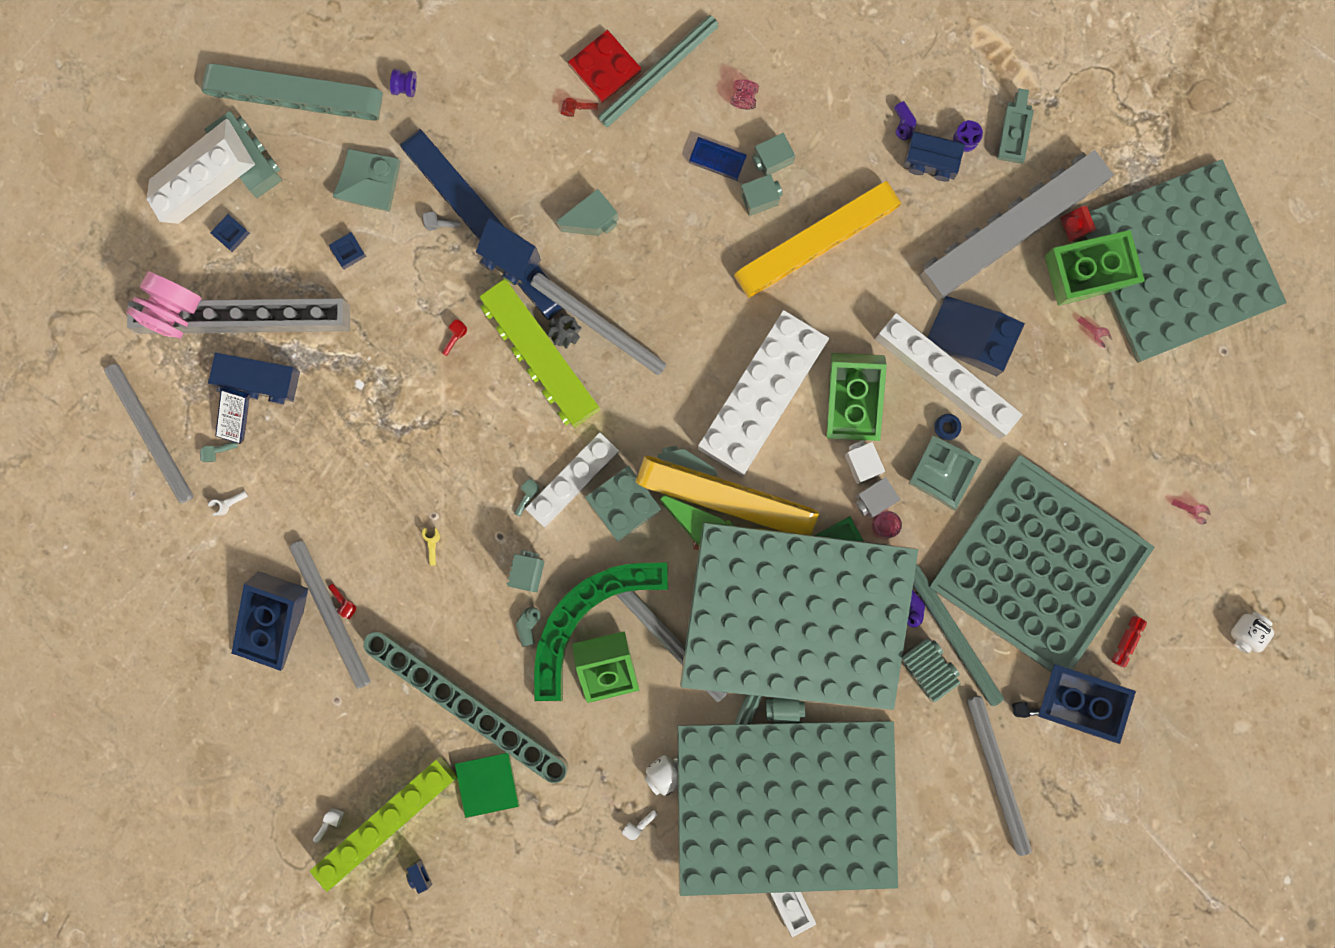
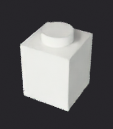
(864, 461)

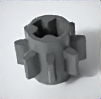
(564, 331)

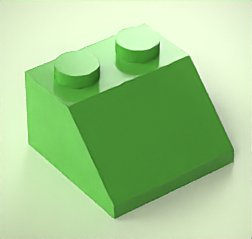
(605, 667)

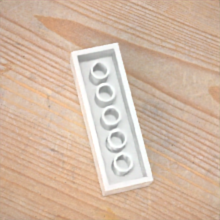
(763, 393)

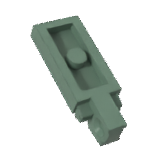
(1016, 129)

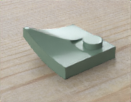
(368, 180)
(945, 472)

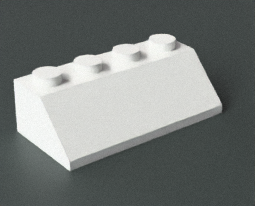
(198, 174)

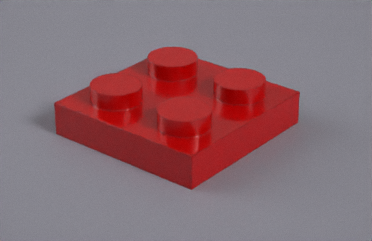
(604, 66)

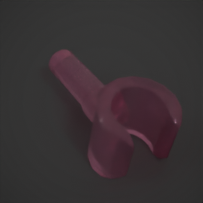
(1097, 332)
(1193, 510)

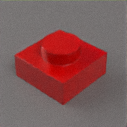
(1078, 223)

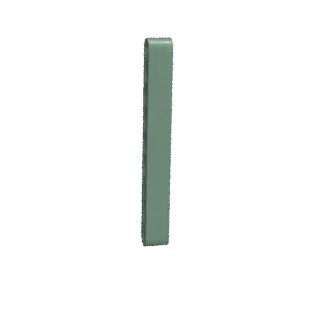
(452, 704)

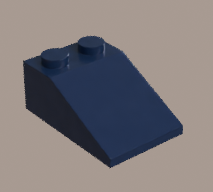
(975, 334)
(268, 619)
(1087, 704)

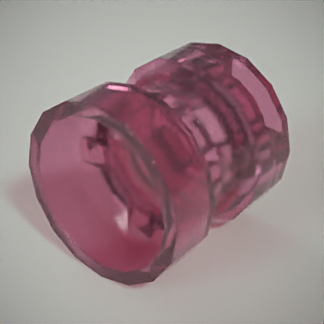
(890, 523)

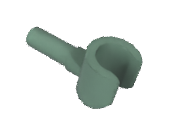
(208, 453)
(530, 488)

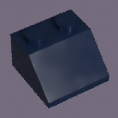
(507, 253)

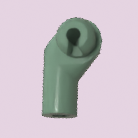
(525, 624)

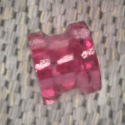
(744, 94)

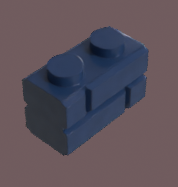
(933, 156)

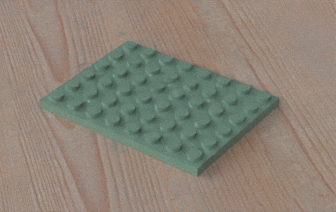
(798, 616)
(786, 807)

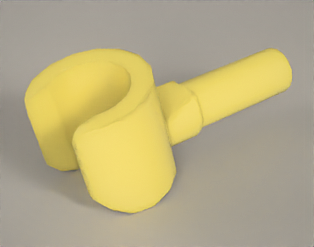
(431, 544)

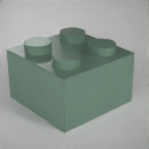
(623, 504)

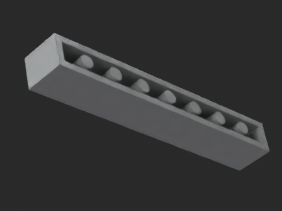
(1015, 225)
(259, 316)

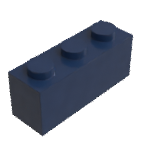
(254, 377)

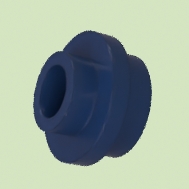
(953, 421)

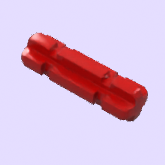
(1129, 641)

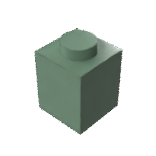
(773, 155)
(761, 194)

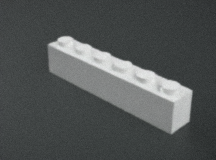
(948, 377)

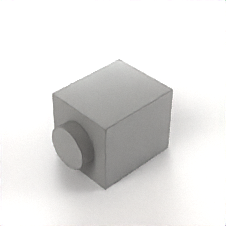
(876, 498)

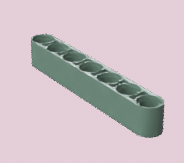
(292, 92)

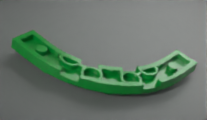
(572, 609)

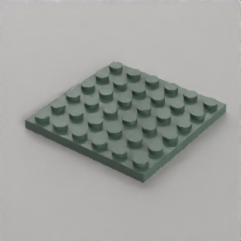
(1195, 258)
(1041, 566)

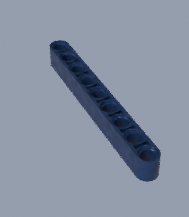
(464, 203)

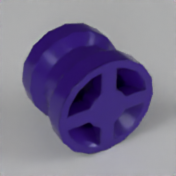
(403, 82)
(970, 130)

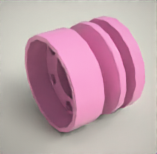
(163, 305)

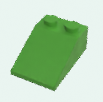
(1093, 267)
(856, 396)
(690, 517)

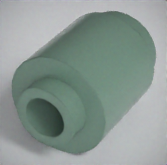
(784, 710)

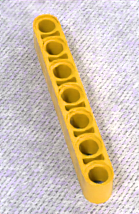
(817, 239)
(726, 496)

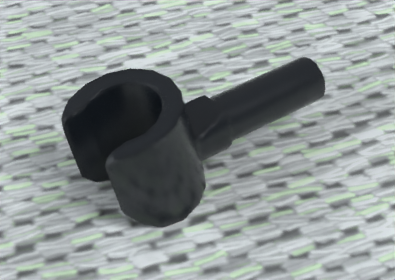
(1021, 709)

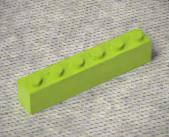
(539, 353)
(383, 824)

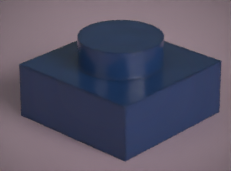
(230, 233)
(347, 250)
(418, 877)

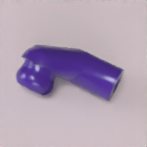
(907, 121)
(916, 611)

